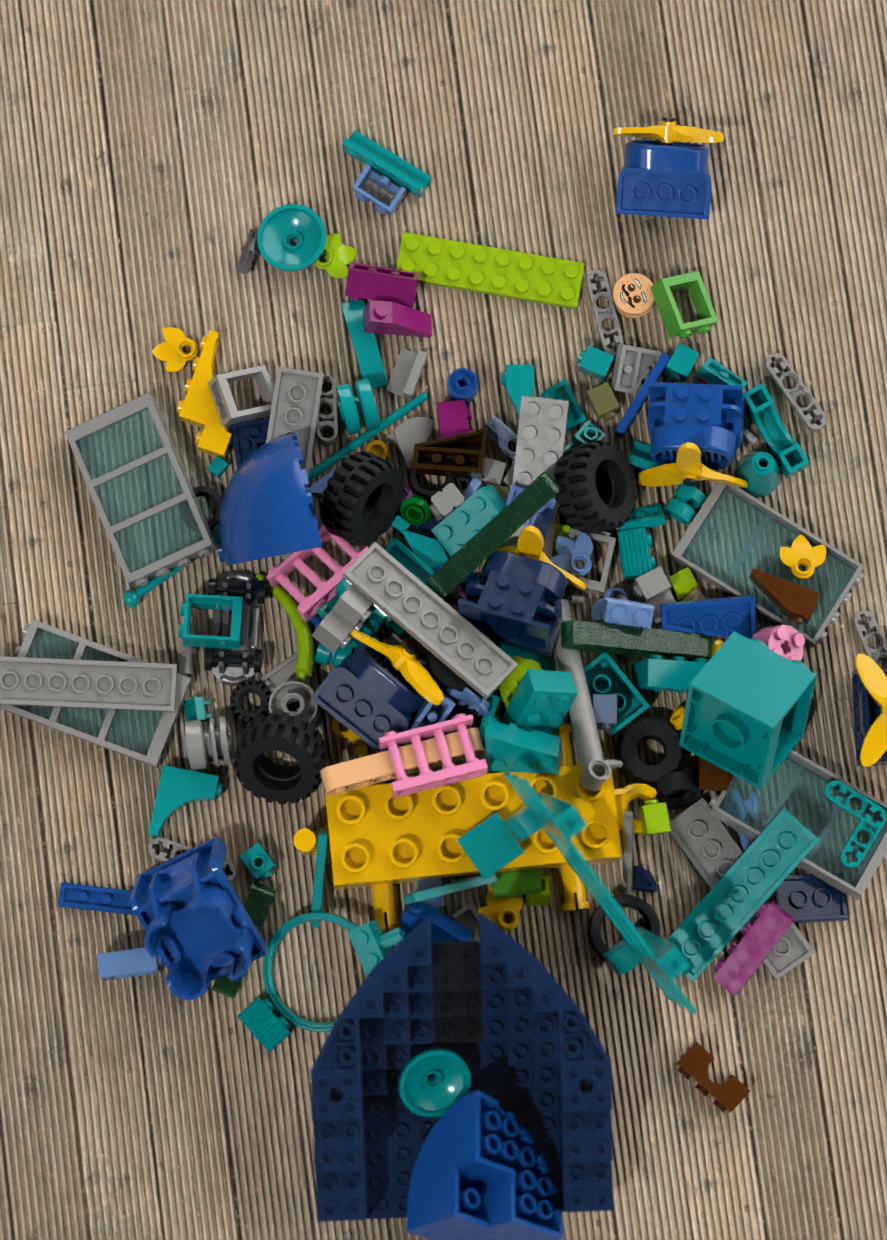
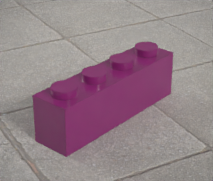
(753, 948)

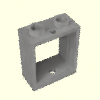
(225, 402)
(596, 587)

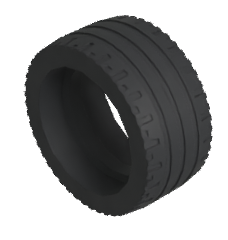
(627, 901)

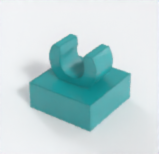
(195, 709)

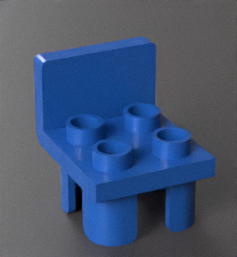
(195, 920)

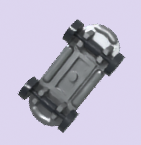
(241, 664)

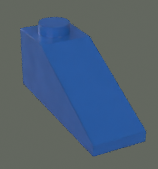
(442, 927)

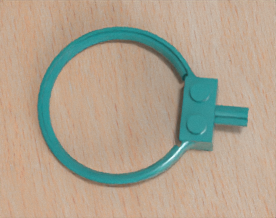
(368, 943)

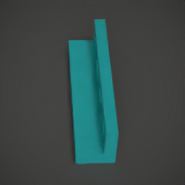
(386, 163)

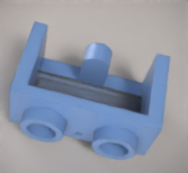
(379, 191)

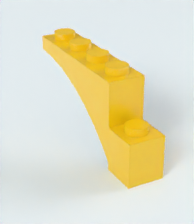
(199, 405)

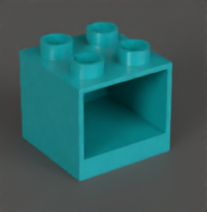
(747, 709)

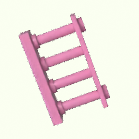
(325, 589)
(426, 778)

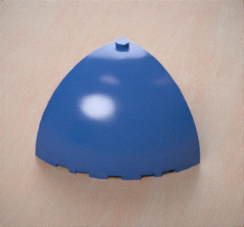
(268, 505)
(481, 1179)

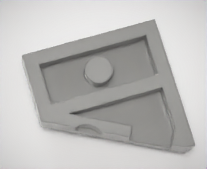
(631, 367)

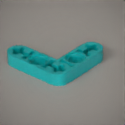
(864, 824)

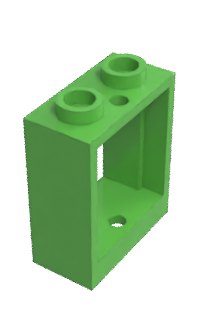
(668, 309)

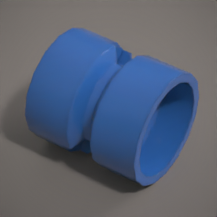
(462, 385)

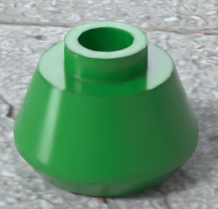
(416, 509)

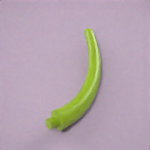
(306, 650)

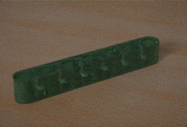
(493, 534)
(634, 640)

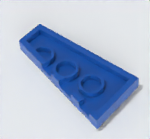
(711, 616)

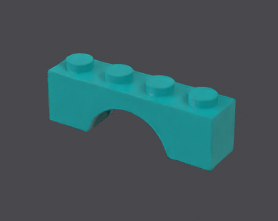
(779, 442)

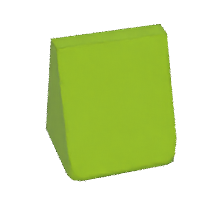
(683, 582)
(540, 898)

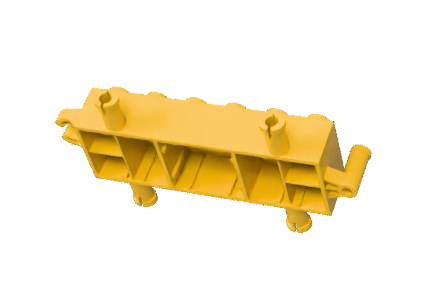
(415, 836)

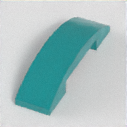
(364, 344)

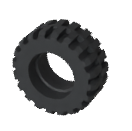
(595, 487)
(362, 498)
(274, 780)

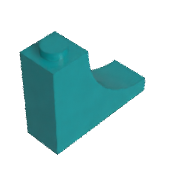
(179, 788)

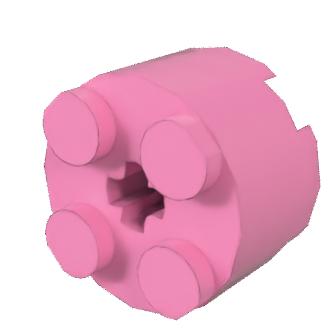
(782, 640)

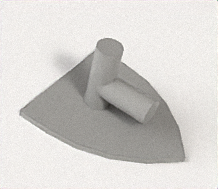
(408, 433)

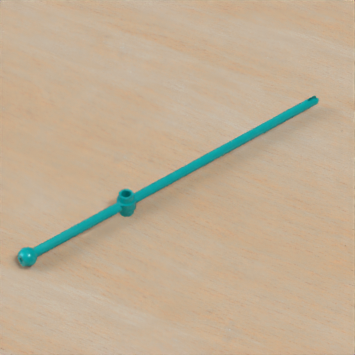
(132, 597)

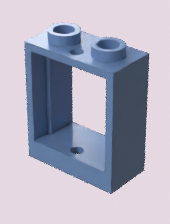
(128, 964)

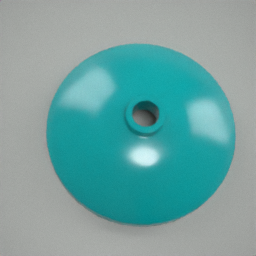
(289, 224)
(436, 1094)

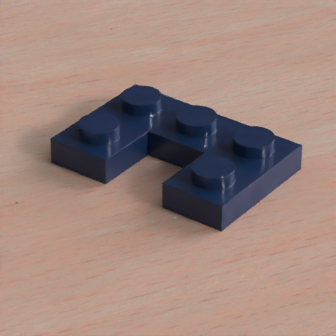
(247, 437)

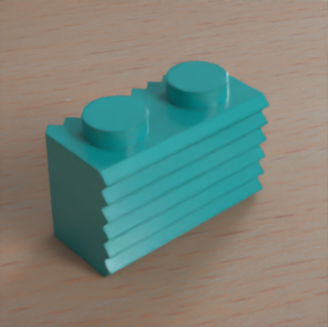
(634, 552)
(264, 1024)

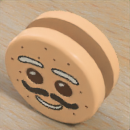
(633, 295)

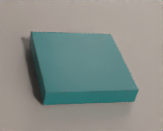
(490, 846)

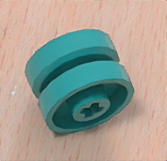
(357, 406)

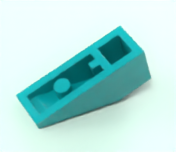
(518, 382)

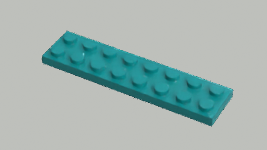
(742, 891)

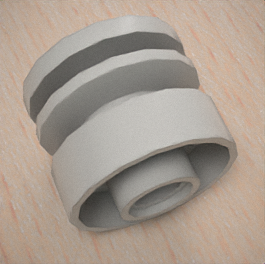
(294, 695)
(207, 743)

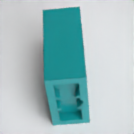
(211, 602)

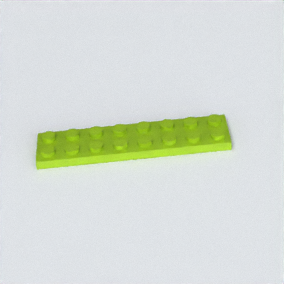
(491, 270)

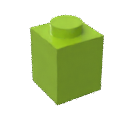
(654, 818)

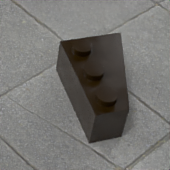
(453, 456)

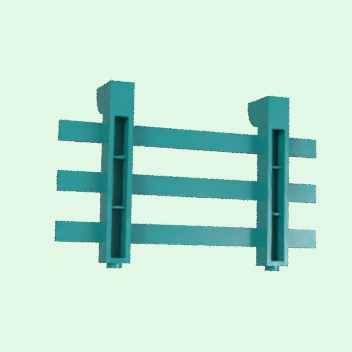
(638, 945)

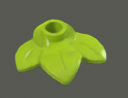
(338, 257)

